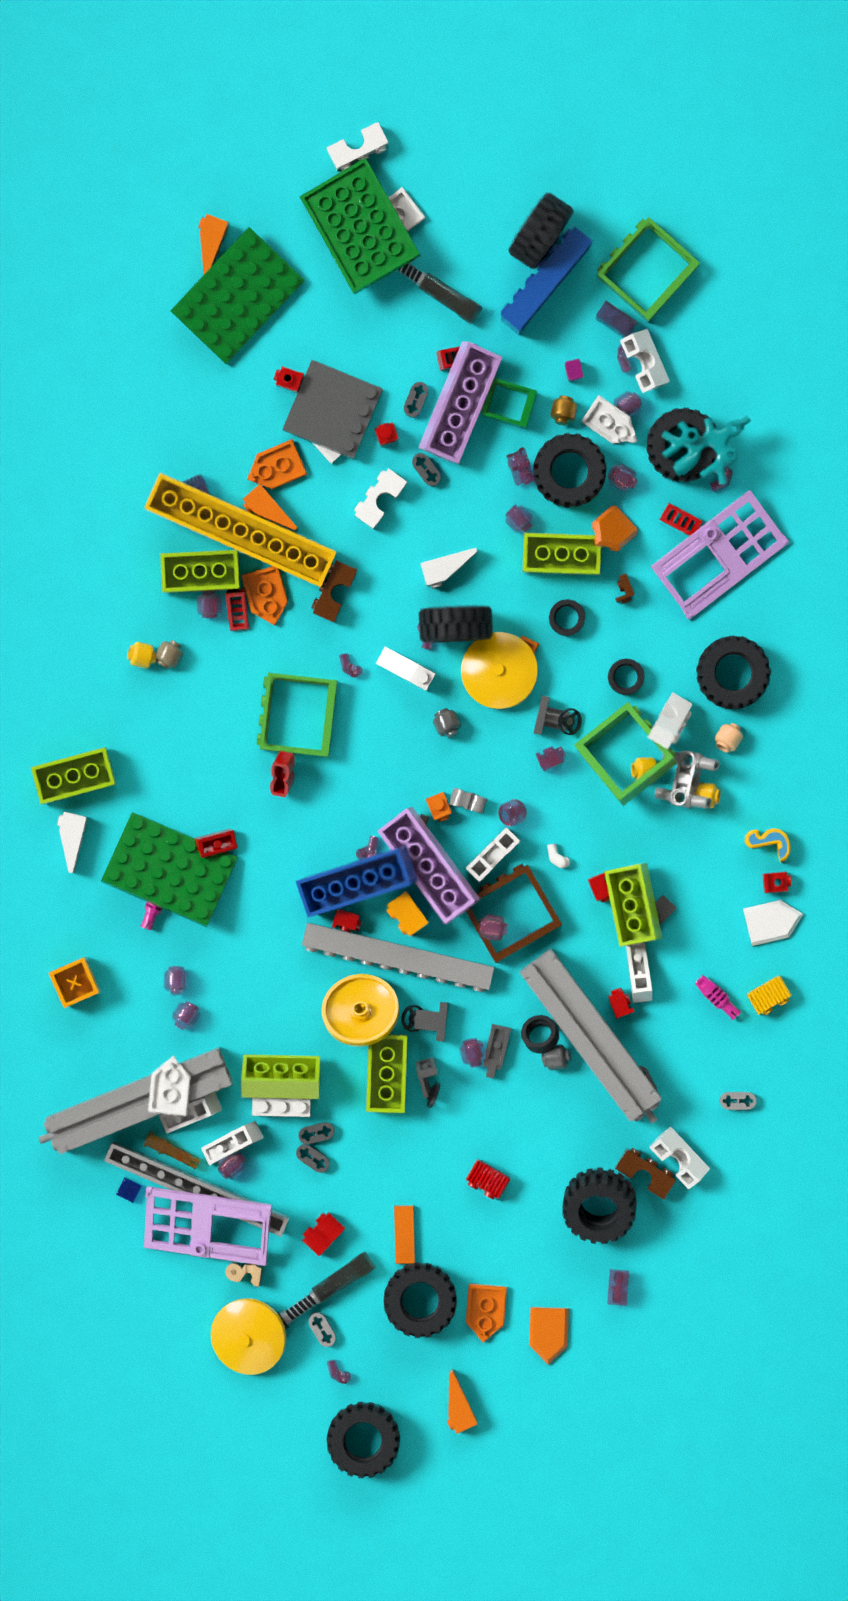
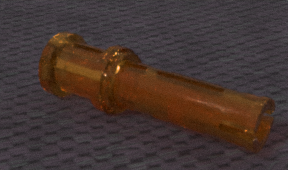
(163, 1146)

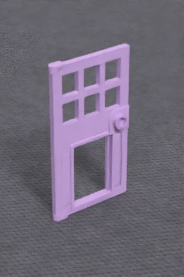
(724, 552)
(202, 1222)

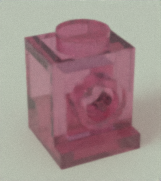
(550, 757)

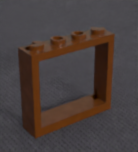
(502, 880)

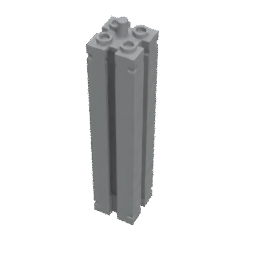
(592, 1036)
(128, 1104)

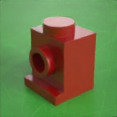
(294, 384)
(386, 434)
(769, 878)
(599, 887)
(347, 920)
(620, 1002)

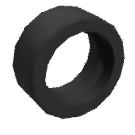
(552, 617)
(640, 676)
(534, 1022)

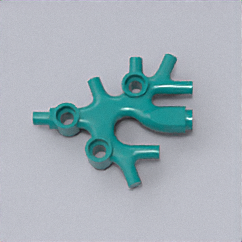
(711, 438)

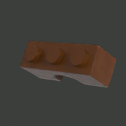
(339, 575)
(631, 1162)

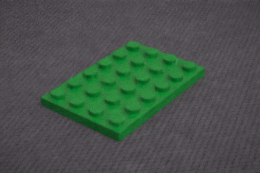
(360, 226)
(237, 295)
(168, 870)

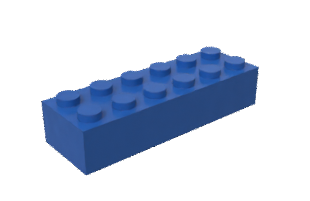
(546, 280)
(356, 881)

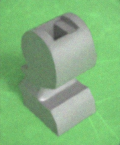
(467, 800)

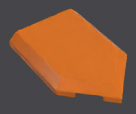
(277, 466)
(613, 529)
(265, 593)
(485, 1309)
(548, 1331)

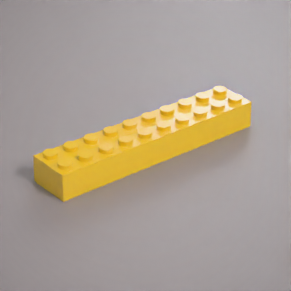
(240, 529)

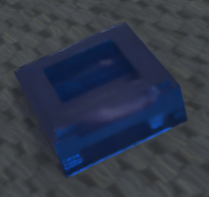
(128, 1190)

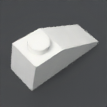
(442, 568)
(405, 668)
(71, 832)
(639, 972)
(196, 1111)
(232, 1142)

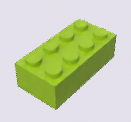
(561, 554)
(200, 571)
(73, 775)
(633, 904)
(387, 1074)
(280, 1076)

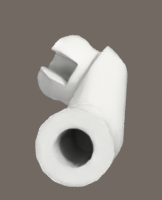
(555, 858)

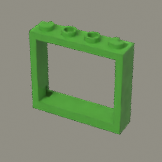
(629, 240)
(266, 703)
(646, 779)

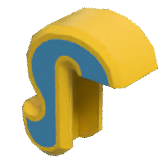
(770, 837)

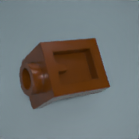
(624, 585)

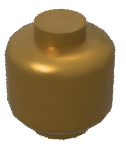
(563, 410)

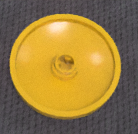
(499, 671)
(360, 1010)
(248, 1336)

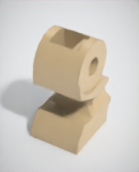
(236, 1272)

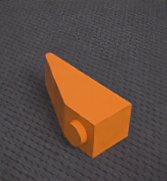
(211, 236)
(264, 506)
(459, 1412)

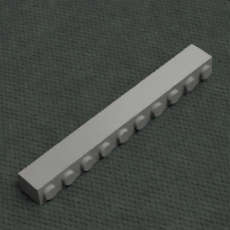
(397, 956)
(180, 1181)

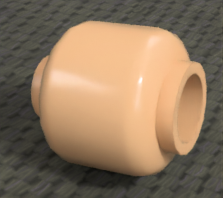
(728, 737)

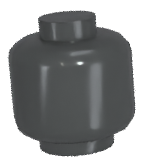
(447, 723)
(556, 1058)

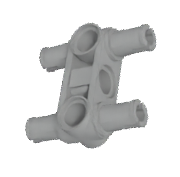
(687, 780)

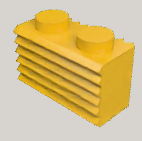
(769, 995)

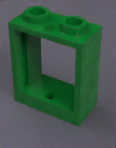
(527, 408)

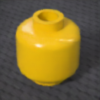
(141, 655)
(641, 766)
(710, 791)

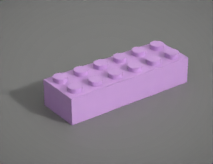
(460, 402)
(435, 871)

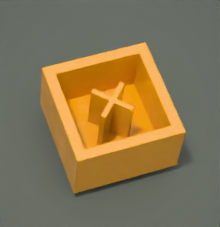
(407, 913)
(74, 982)

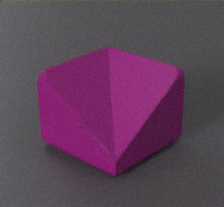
(573, 370)

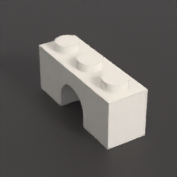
(344, 157)
(642, 347)
(388, 483)
(671, 721)
(492, 854)
(281, 1107)
(691, 1165)

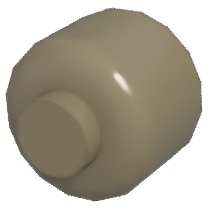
(169, 654)

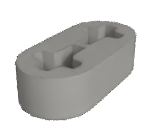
(737, 1105)
(318, 1332)

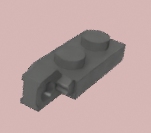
(496, 1049)

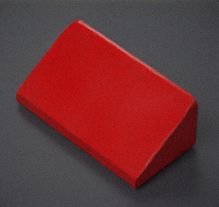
(216, 843)

